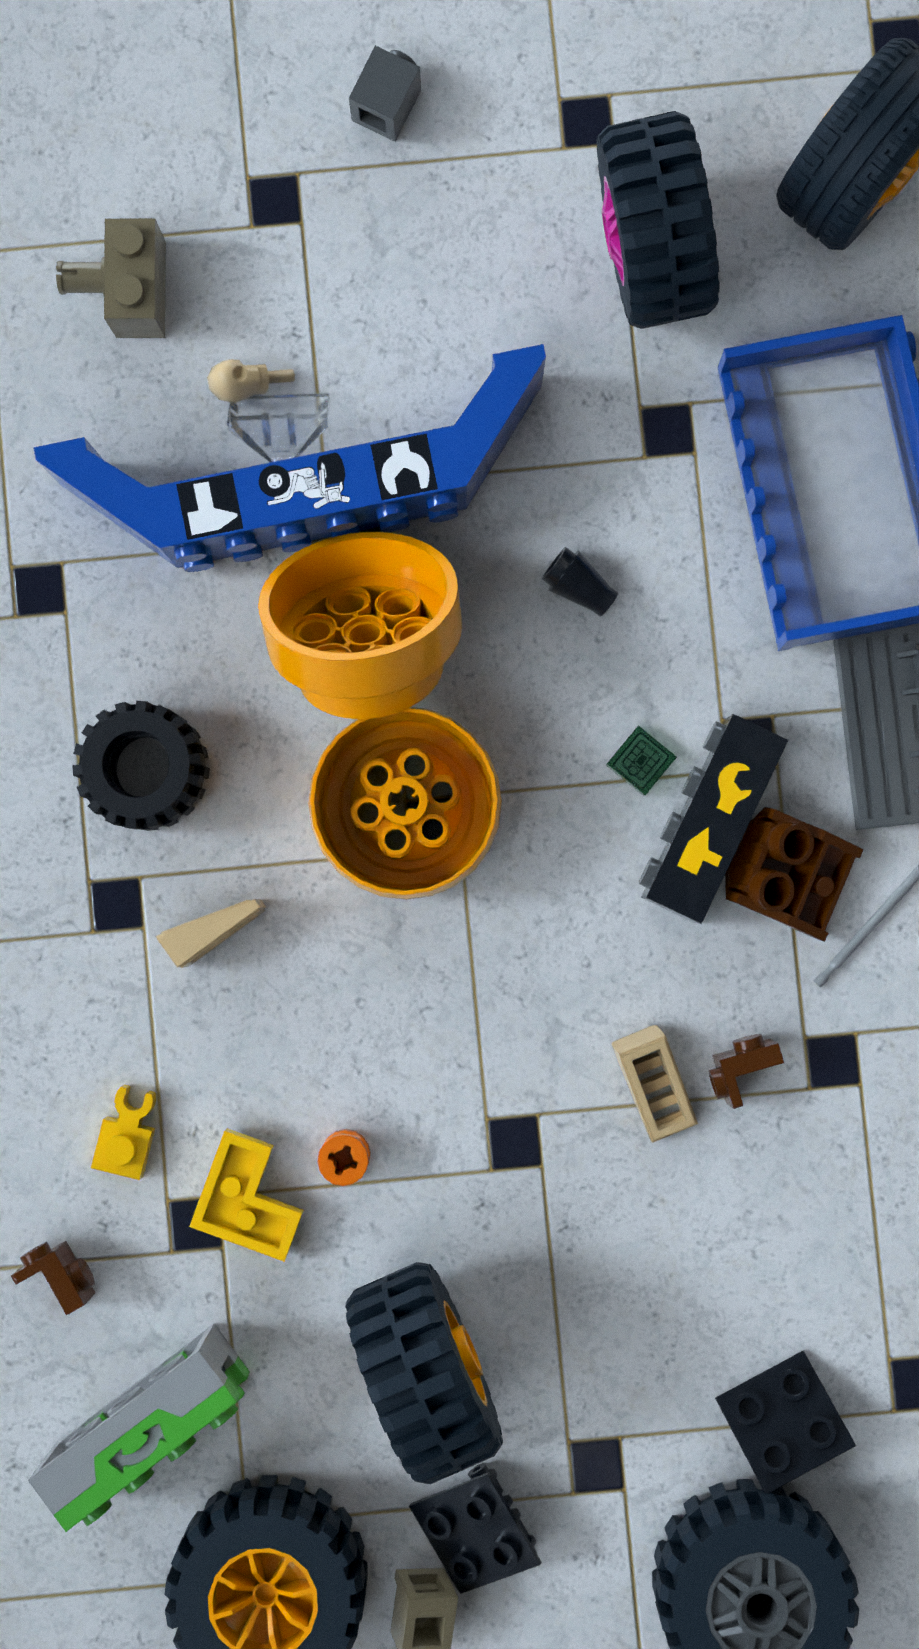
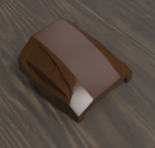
(790, 871)

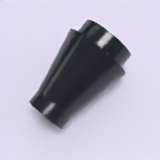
(578, 581)

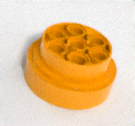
(362, 622)

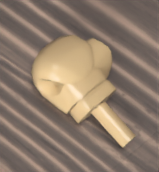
(236, 382)

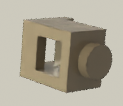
(423, 1609)

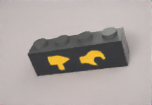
(713, 818)

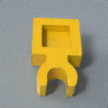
(124, 1141)

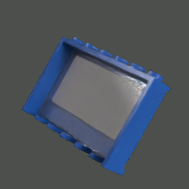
(830, 475)

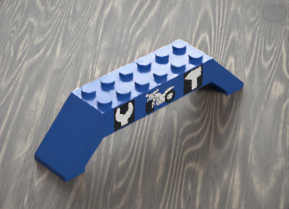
(315, 493)

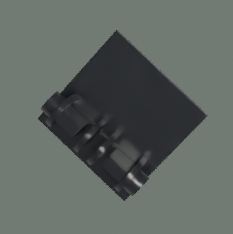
(785, 1422)
(476, 1531)

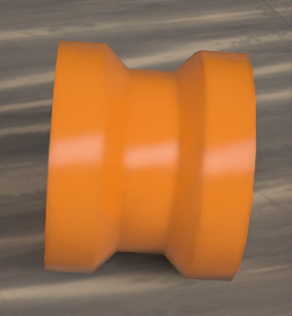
(347, 1147)

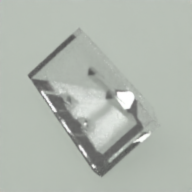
(279, 424)

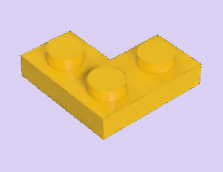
(232, 1206)

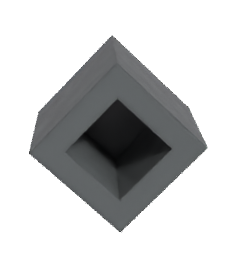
(385, 92)

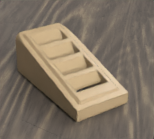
(196, 938)
(638, 1045)

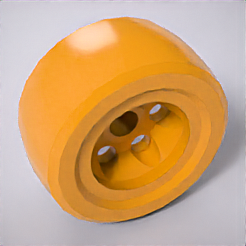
(360, 848)

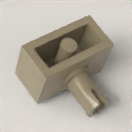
(128, 276)

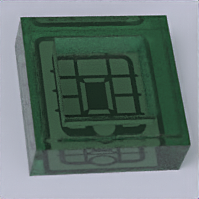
(641, 760)

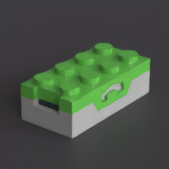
(140, 1429)

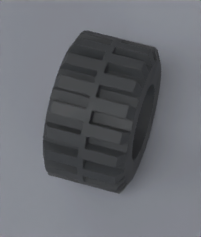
(101, 754)

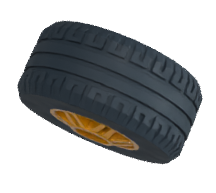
(859, 150)

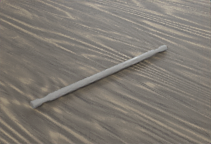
(869, 926)

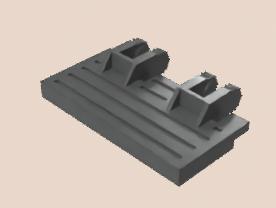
(881, 724)

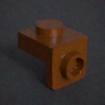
(749, 1055)
(66, 1275)

